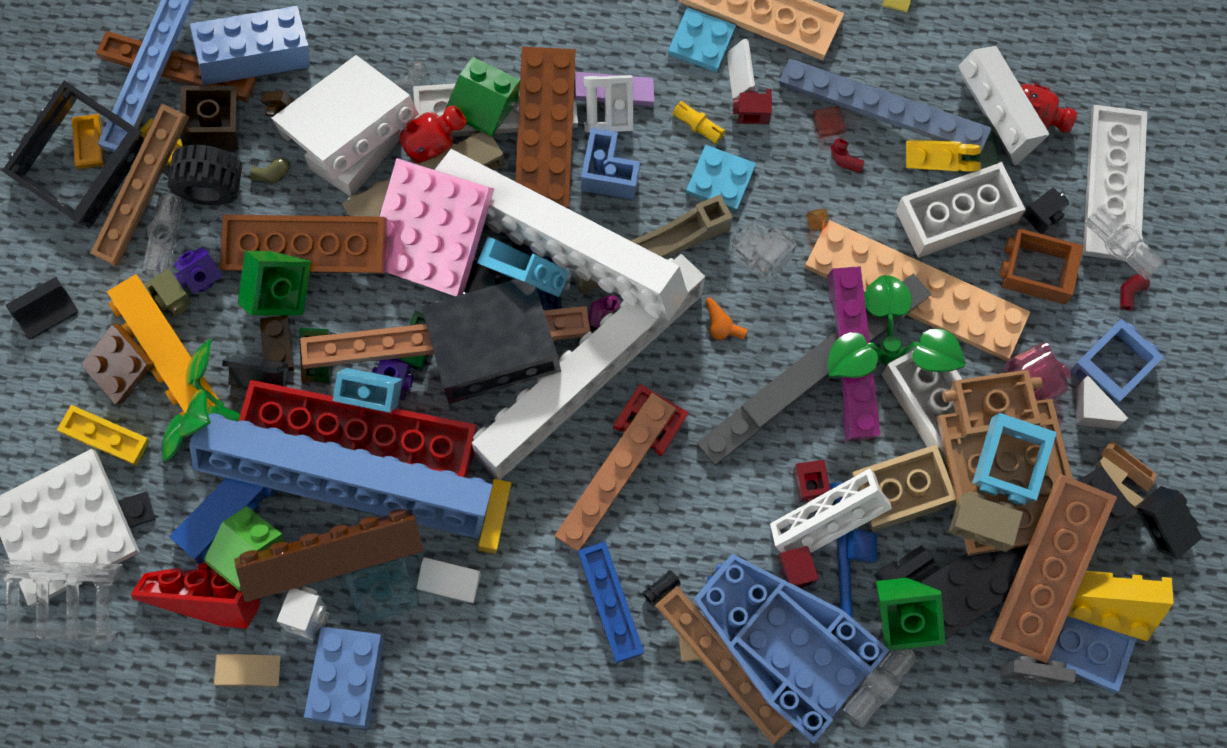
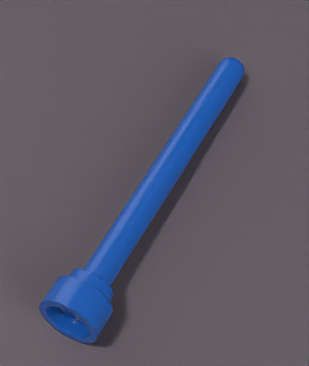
(844, 567)

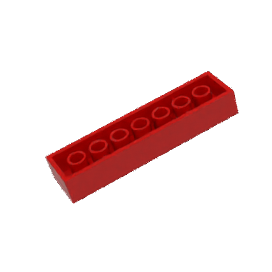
(400, 433)

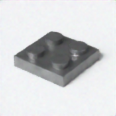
(1027, 670)

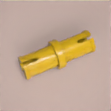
(698, 122)

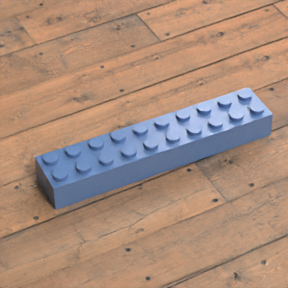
(340, 475)

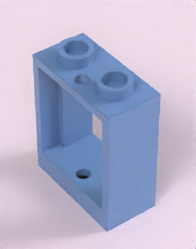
(1138, 344)

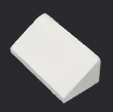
(740, 68)
(448, 580)

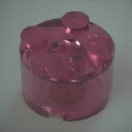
(1042, 364)

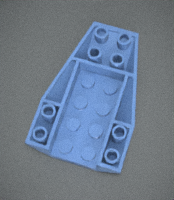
(789, 643)

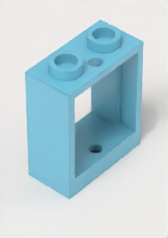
(1022, 430)

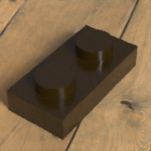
(277, 339)

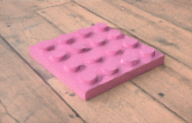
(433, 226)

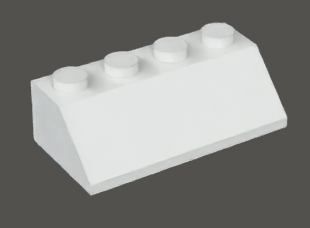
(1003, 102)

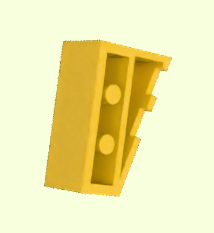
(1122, 604)

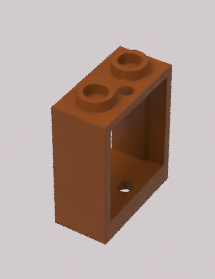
(1048, 245)

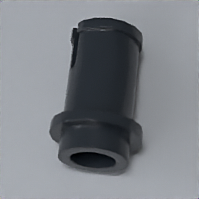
(661, 587)

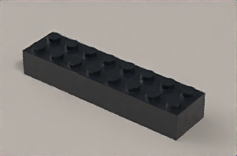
(982, 581)

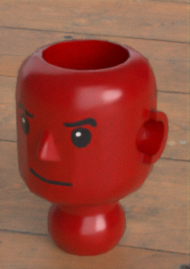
(1047, 108)
(431, 134)

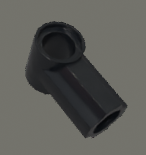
(910, 566)

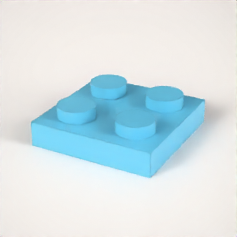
(702, 39)
(721, 174)

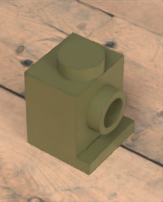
(168, 293)

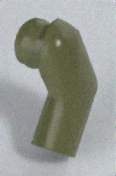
(272, 173)

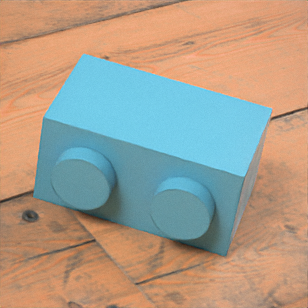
(367, 389)

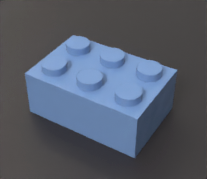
(344, 678)

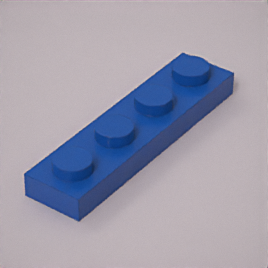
(610, 602)

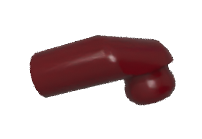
(843, 158)

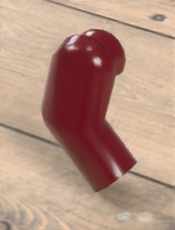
(1130, 288)

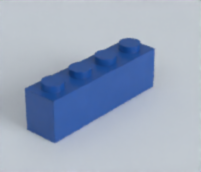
(202, 525)

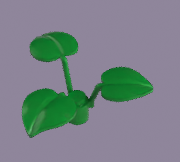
(888, 297)
(197, 411)

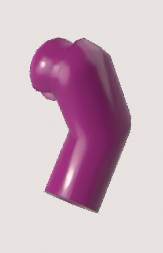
(600, 309)

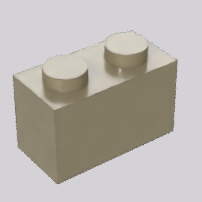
(986, 521)

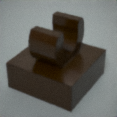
(275, 101)

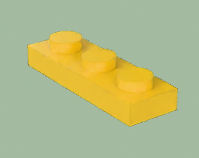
(103, 435)

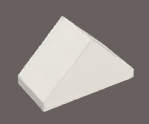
(1096, 408)

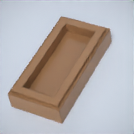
(1132, 466)

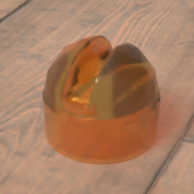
(817, 218)

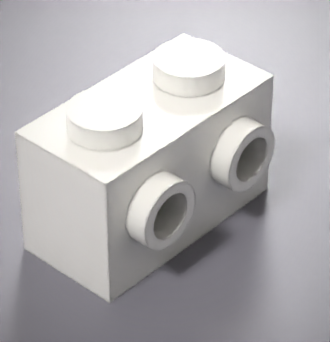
(303, 612)

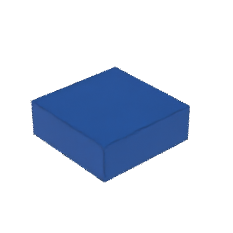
(862, 546)

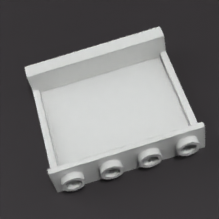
(346, 115)

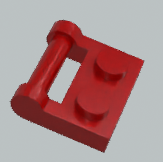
(633, 407)

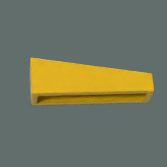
(494, 516)

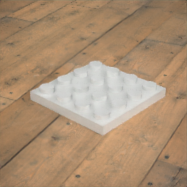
(65, 518)

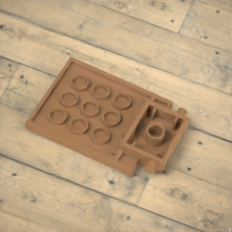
(965, 432)

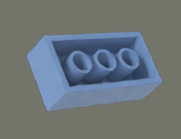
(250, 45)

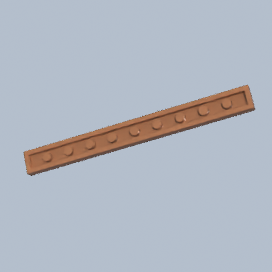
(413, 340)

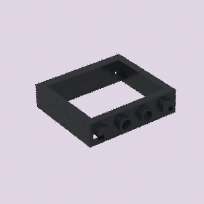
(41, 132)

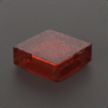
(829, 121)

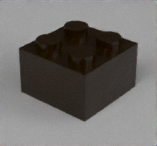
(212, 116)

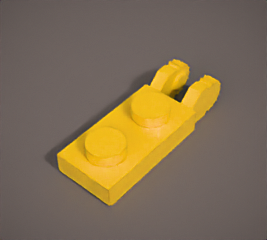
(940, 155)

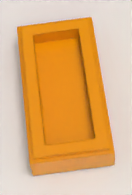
(86, 136)

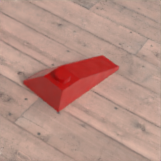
(197, 594)

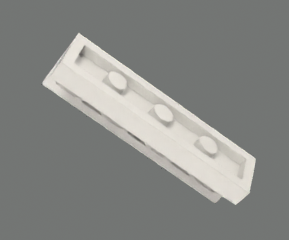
(831, 521)

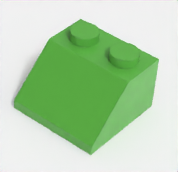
(235, 536)

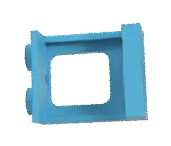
(512, 263)

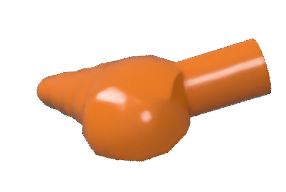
(721, 323)

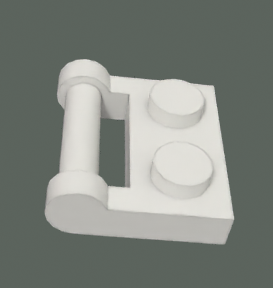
(617, 103)

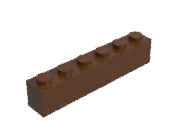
(327, 554)

